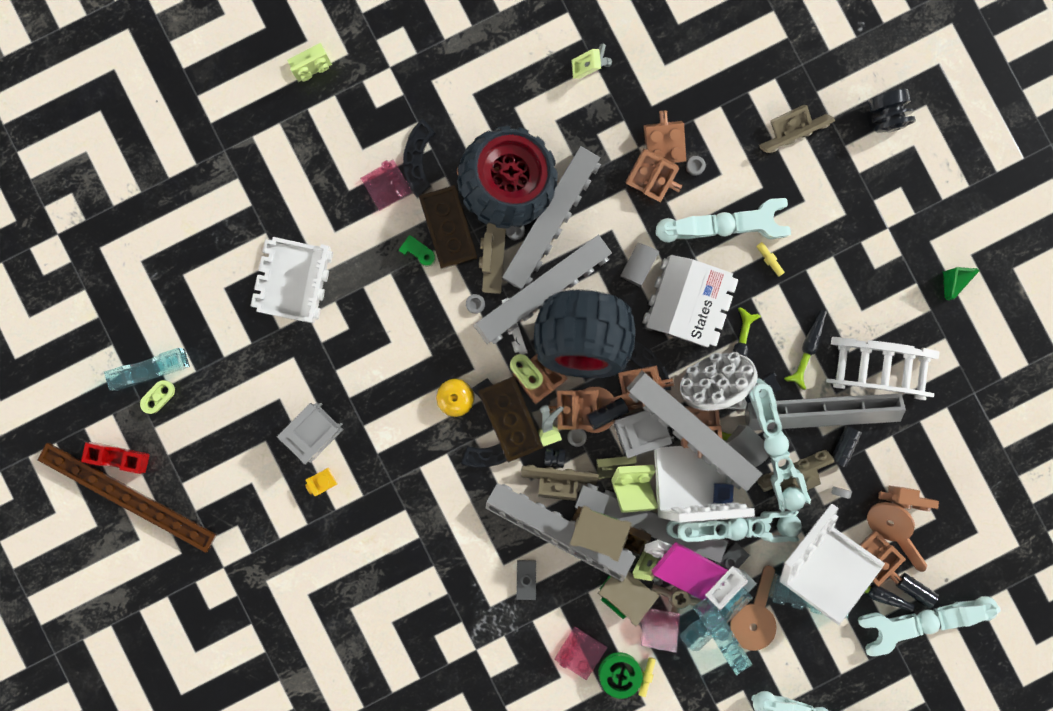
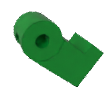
(420, 251)

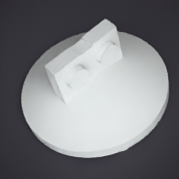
(719, 382)

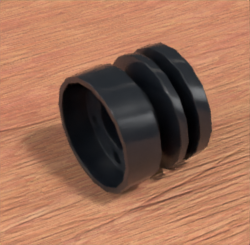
(891, 111)

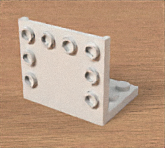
(687, 488)
(830, 569)

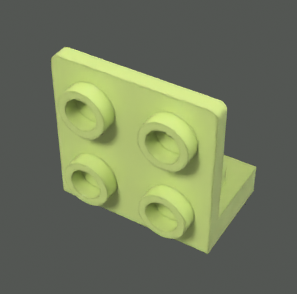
(309, 63)
(634, 488)

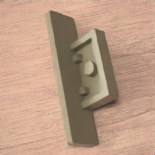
(792, 126)
(492, 259)
(807, 466)
(558, 483)

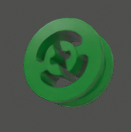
(635, 677)

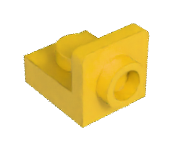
(320, 482)

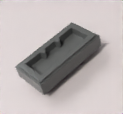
(734, 556)
(526, 579)

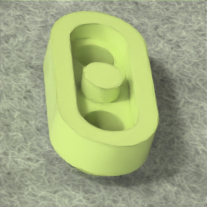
(528, 370)
(156, 394)

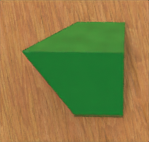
(956, 280)

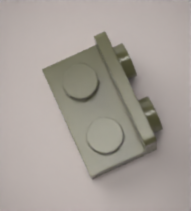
(608, 466)

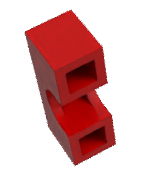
(113, 456)

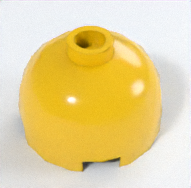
(464, 397)

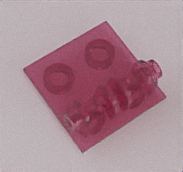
(386, 184)
(660, 630)
(580, 653)

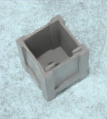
(310, 433)
(641, 433)

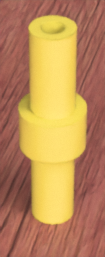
(770, 259)
(647, 676)

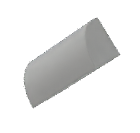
(639, 264)
(748, 445)

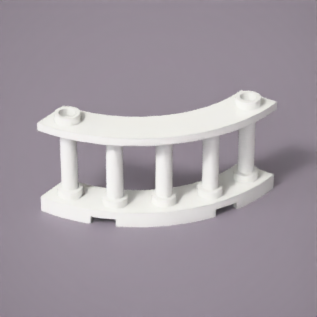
(889, 350)

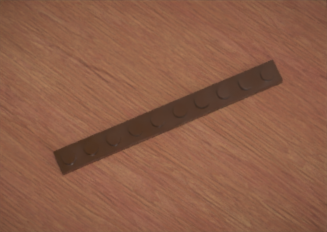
(127, 497)

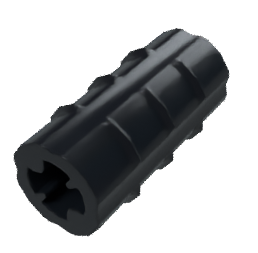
(607, 413)
(846, 446)
(917, 590)

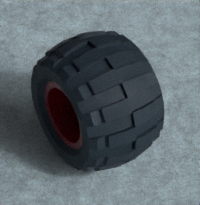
(524, 159)
(584, 334)

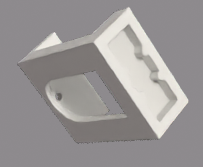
(733, 582)

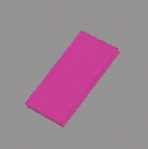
(688, 571)

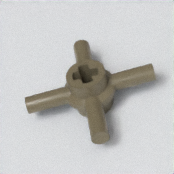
(671, 594)

